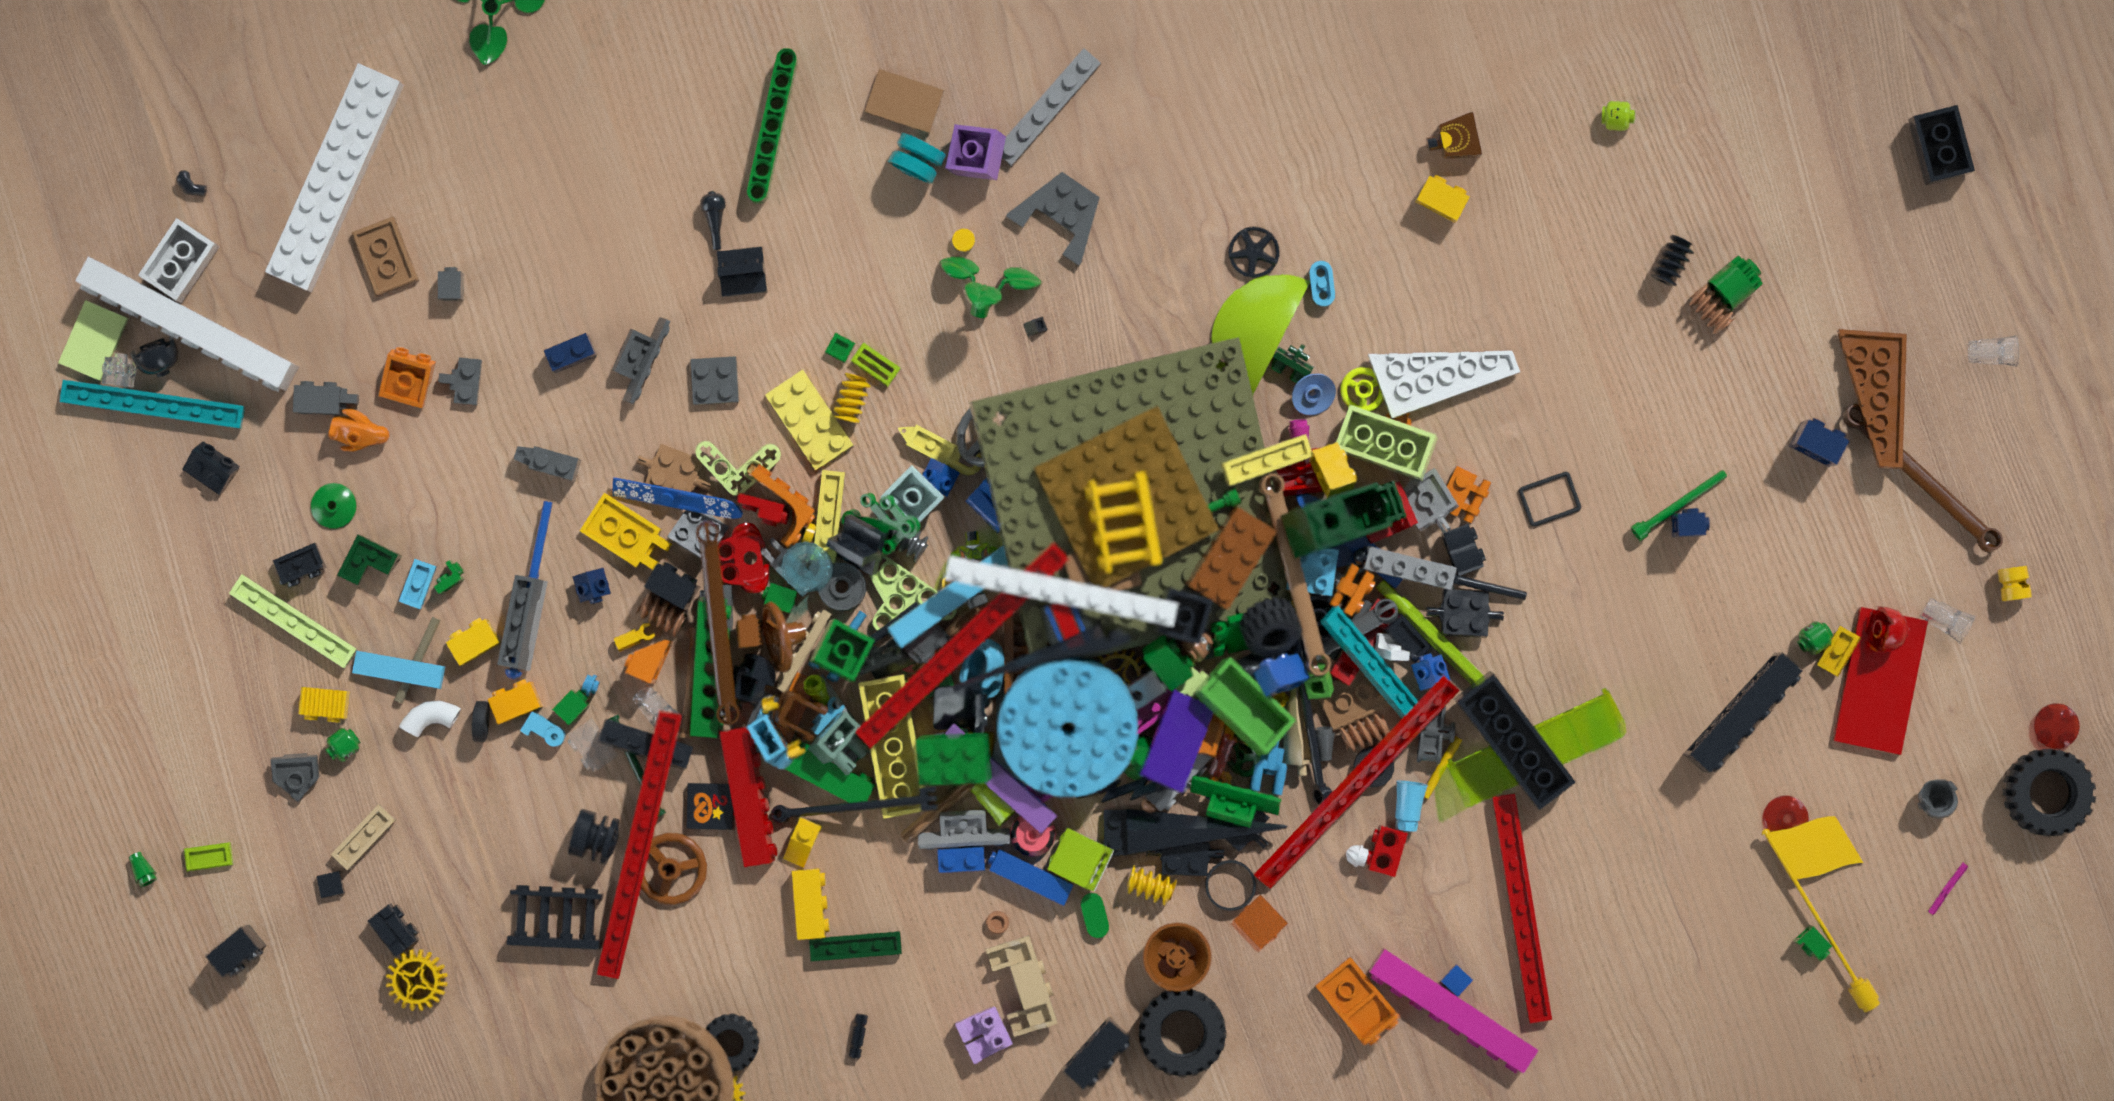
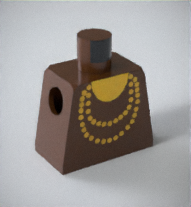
(1457, 138)

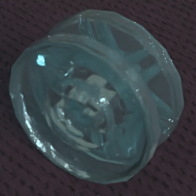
(819, 571)

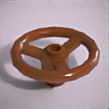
(782, 635)
(700, 862)

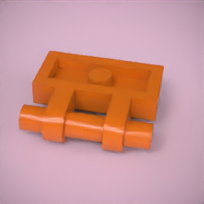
(1460, 485)

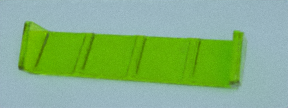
(1567, 734)

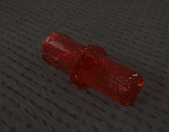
(1222, 755)

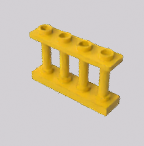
(1145, 530)

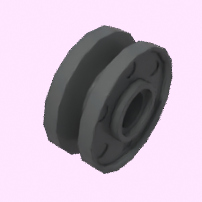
(854, 594)

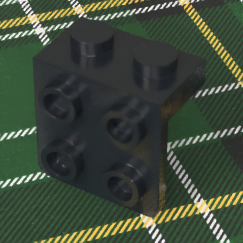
(960, 708)

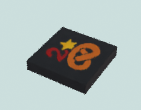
(709, 806)

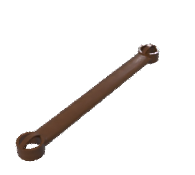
(1937, 491)
(717, 622)

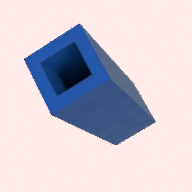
(1030, 876)

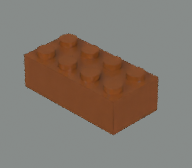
(1230, 557)

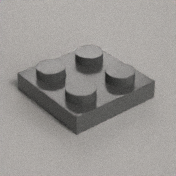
(714, 380)

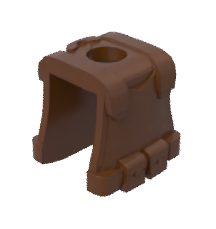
(784, 703)

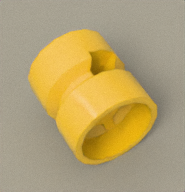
(2014, 583)

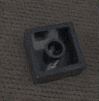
(672, 586)
(1190, 616)
(235, 951)

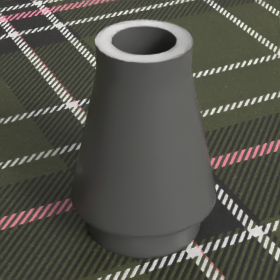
(1325, 742)

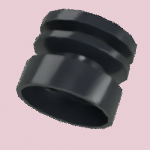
(593, 836)

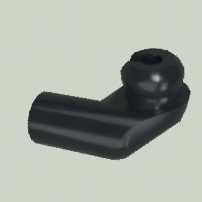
(186, 184)

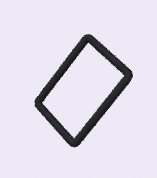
(1540, 482)

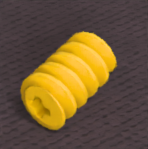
(851, 399)
(1151, 885)

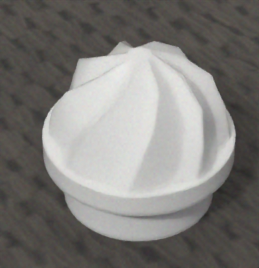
(1357, 855)

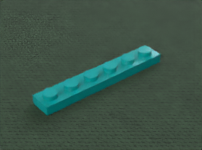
(1369, 661)

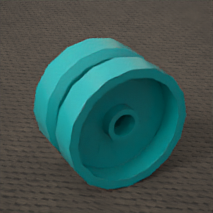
(917, 156)

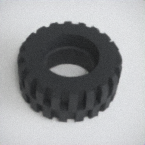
(2078, 801)
(1167, 1060)

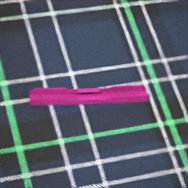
(1947, 888)

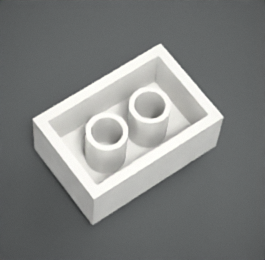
(178, 260)

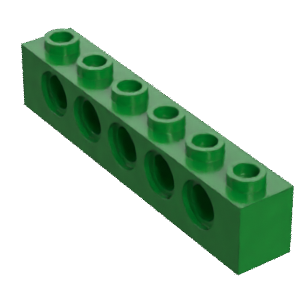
(700, 724)

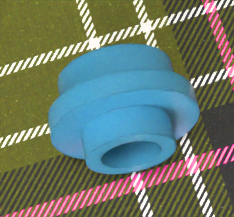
(590, 685)

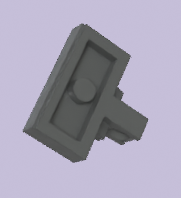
(464, 380)

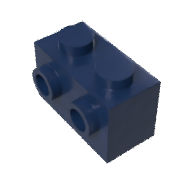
(1689, 523)

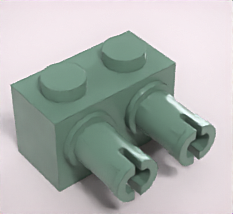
(834, 738)

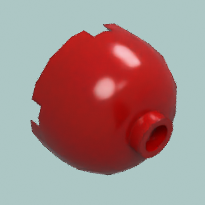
(1886, 629)

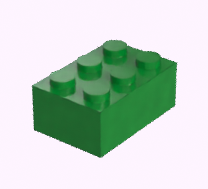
(953, 759)

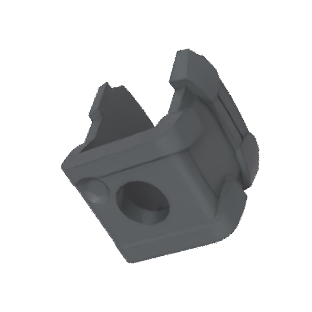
(924, 645)

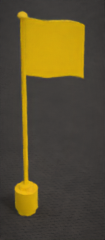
(1810, 852)

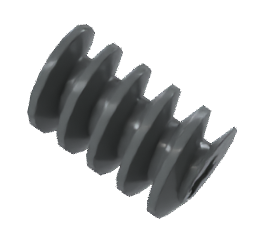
(913, 545)

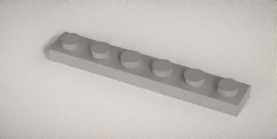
(1049, 105)

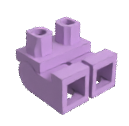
(993, 1030)

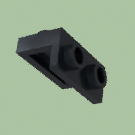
(210, 467)
(299, 564)

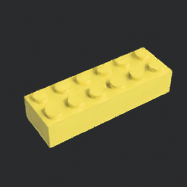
(895, 752)

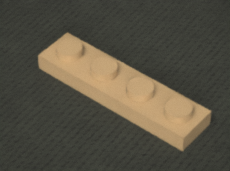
(820, 621)

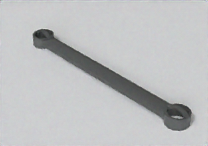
(1363, 623)

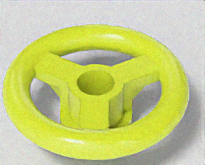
(1347, 381)

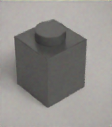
(450, 284)

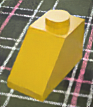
(802, 841)

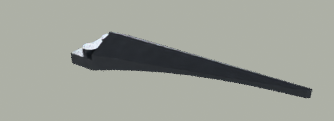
(1084, 642)
(1140, 831)

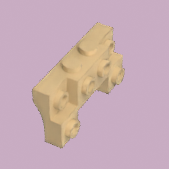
(1029, 982)

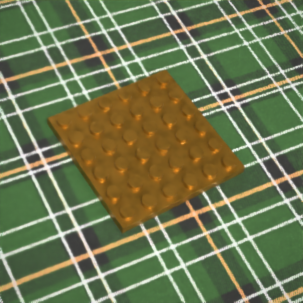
(1111, 459)

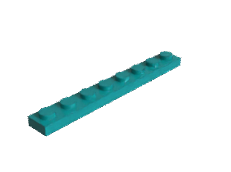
(152, 404)

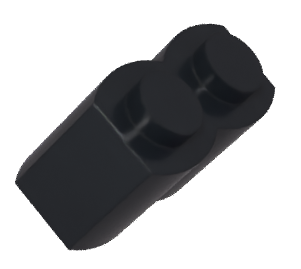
(1463, 549)

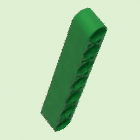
(771, 114)

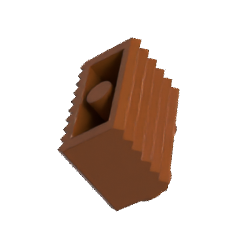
(749, 631)

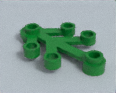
(884, 522)

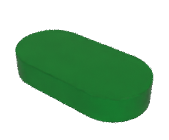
(1094, 915)

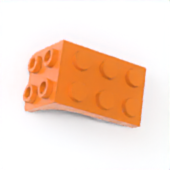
(801, 512)
(1358, 1002)

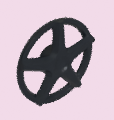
(1254, 252)

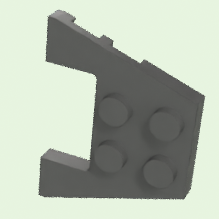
(1066, 204)

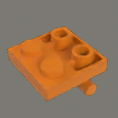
(1353, 591)

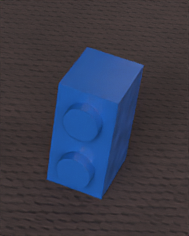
(1281, 674)
(961, 859)

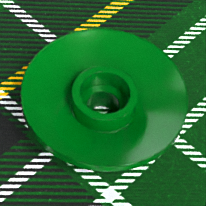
(345, 505)

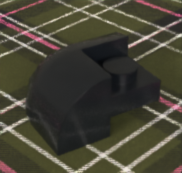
(752, 677)

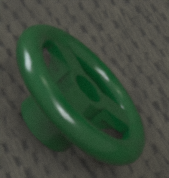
(1243, 754)

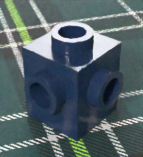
(591, 586)

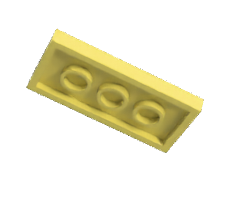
(809, 420)

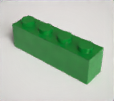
(830, 777)

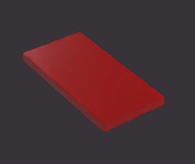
(1879, 690)

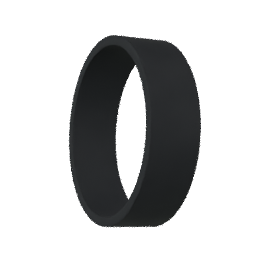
(1234, 908)

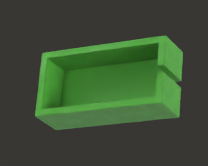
(1243, 706)

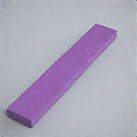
(1016, 794)

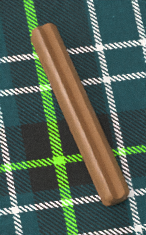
(954, 628)
(930, 816)

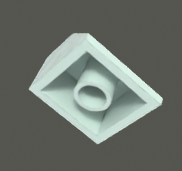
(914, 494)

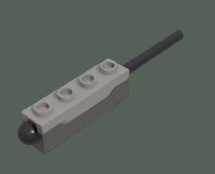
(1424, 571)

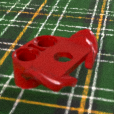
(745, 539)

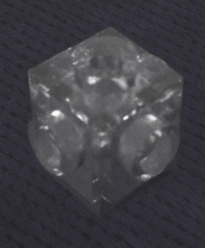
(119, 371)

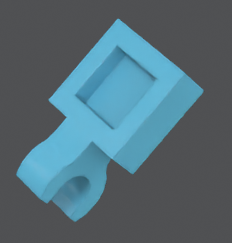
(822, 721)

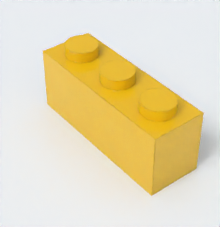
(810, 903)

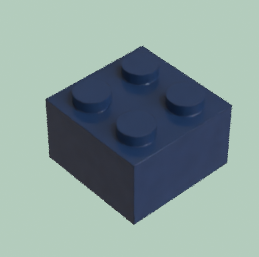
(1819, 442)

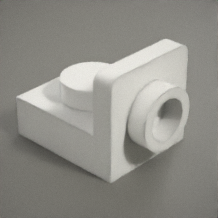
(1389, 649)

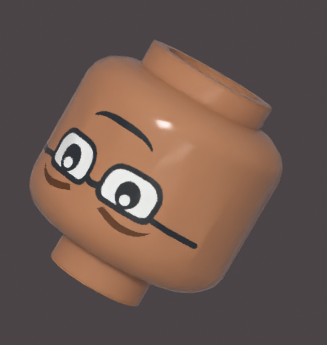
(1195, 651)

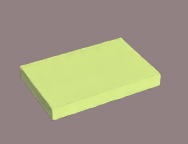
(93, 339)

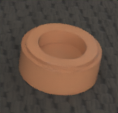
(997, 922)

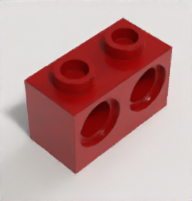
(1392, 852)

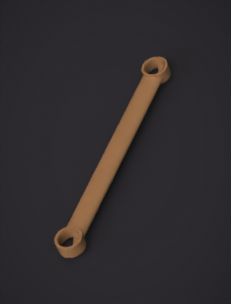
(1295, 578)

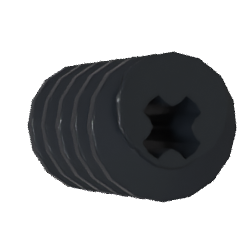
(1672, 261)

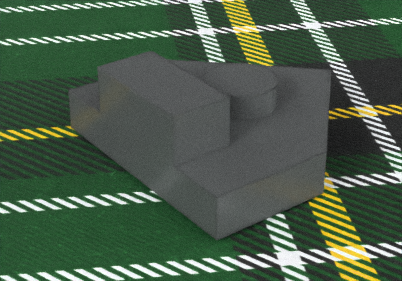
(295, 773)

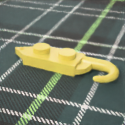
(936, 448)

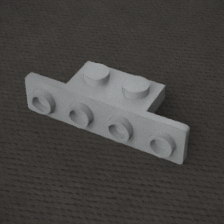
(963, 829)

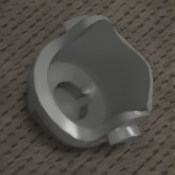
(1938, 798)

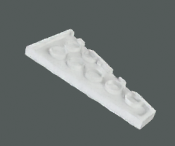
(1427, 378)

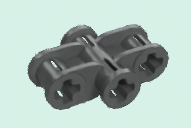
(1431, 739)

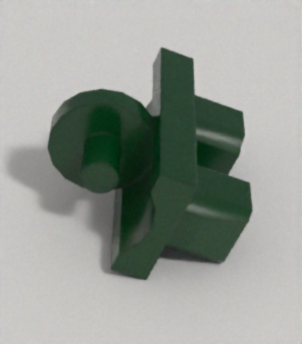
(1284, 358)

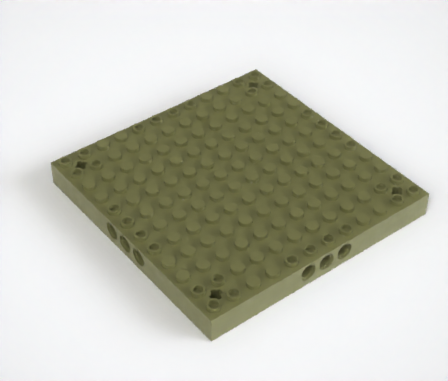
(1211, 423)

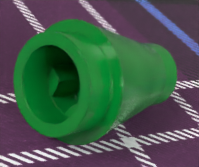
(142, 870)

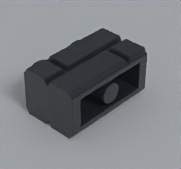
(394, 929)

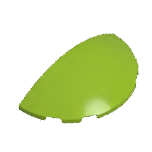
(1259, 317)

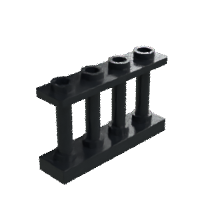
(565, 938)

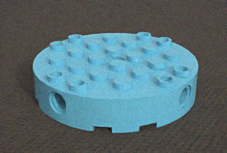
(1072, 759)

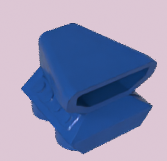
(983, 505)

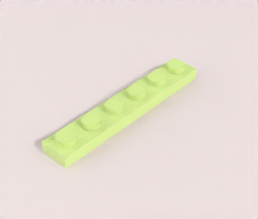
(293, 621)

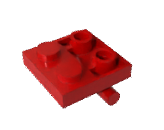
(1299, 478)

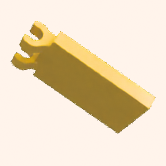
(624, 532)

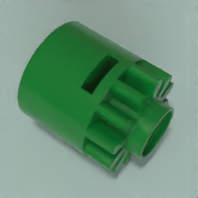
(1736, 281)

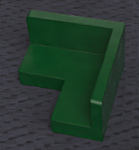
(366, 553)

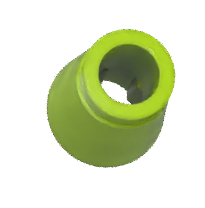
(816, 689)

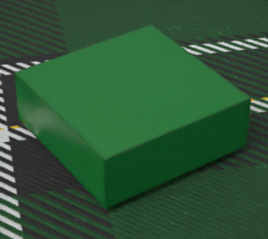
(840, 348)

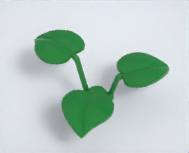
(491, 41)
(982, 295)

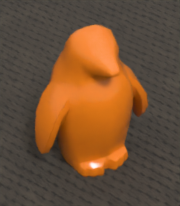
(356, 431)

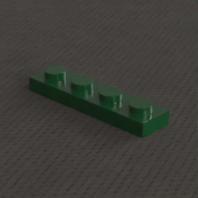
(855, 946)

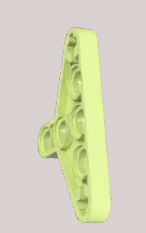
(893, 587)

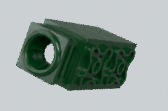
(1342, 518)

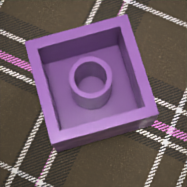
(975, 152)

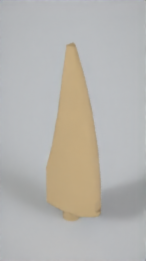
(1295, 738)

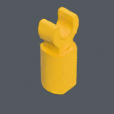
(632, 638)

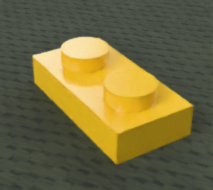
(1839, 651)

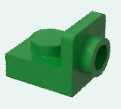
(448, 581)

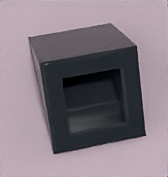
(1035, 326)

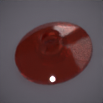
(1783, 805)

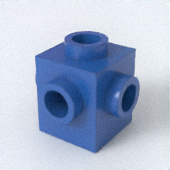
(940, 476)
(1429, 671)

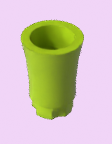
(993, 803)

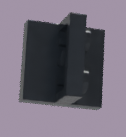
(742, 271)
(859, 544)

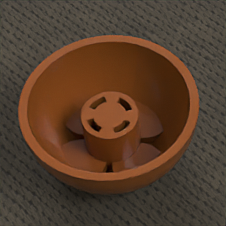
(1188, 946)

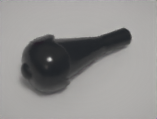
(713, 207)

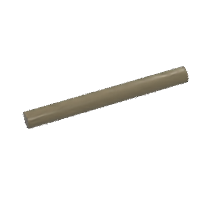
(419, 655)

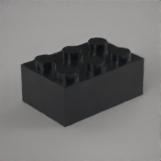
(1941, 145)
(1097, 1053)

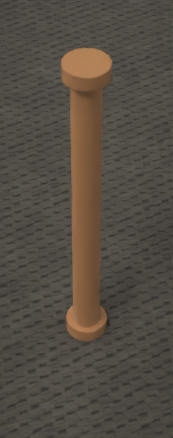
(686, 724)

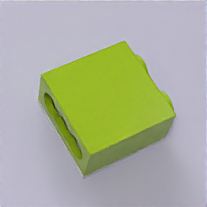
(1080, 859)

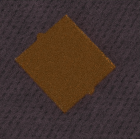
(1260, 921)

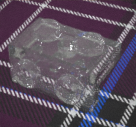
(585, 741)

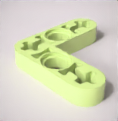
(731, 473)

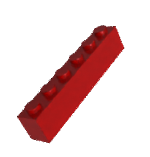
(748, 797)

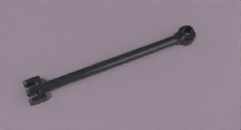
(1320, 789)
(921, 800)

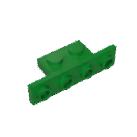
(1232, 802)

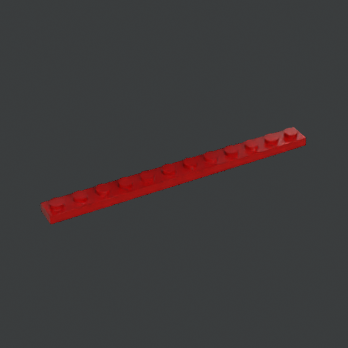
(954, 652)
(1356, 782)
(639, 844)

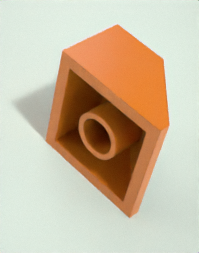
(648, 661)

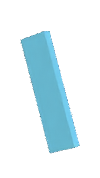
(398, 669)

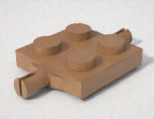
(674, 470)

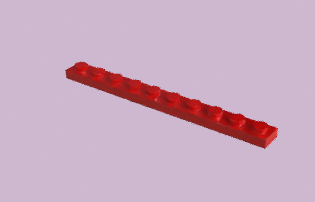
(1522, 908)

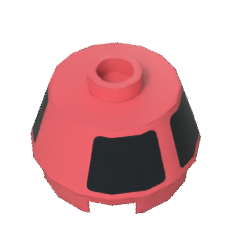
(1029, 840)

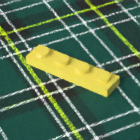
(1266, 459)
(829, 509)

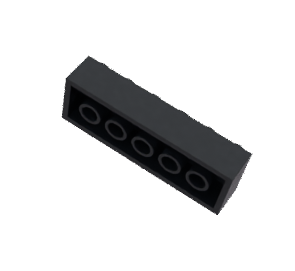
(1743, 712)
(1514, 740)

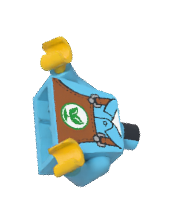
(770, 738)

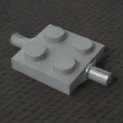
(1430, 500)

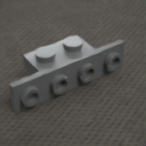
(637, 357)

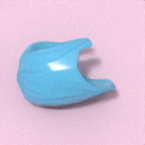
(983, 659)

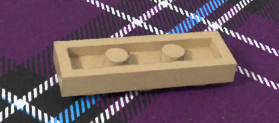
(363, 837)

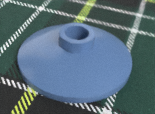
(1315, 401)

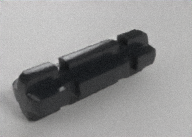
(858, 1036)

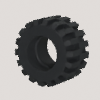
(1270, 627)
(745, 1029)

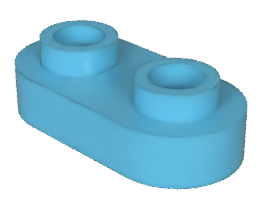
(1321, 284)

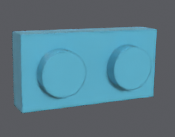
(417, 584)

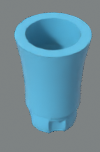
(1409, 804)

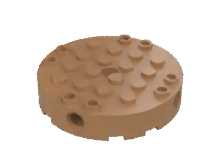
(666, 1052)

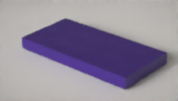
(1177, 741)

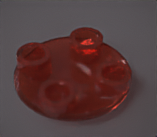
(2056, 726)

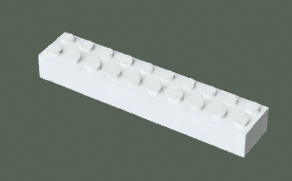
(334, 177)
(183, 322)

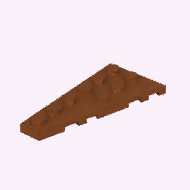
(1878, 377)

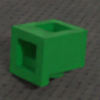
(1813, 943)

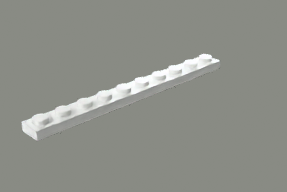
(1061, 591)

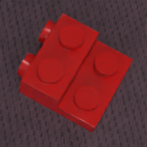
(769, 511)

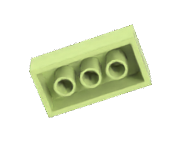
(1386, 442)

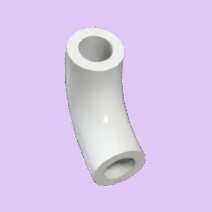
(429, 713)

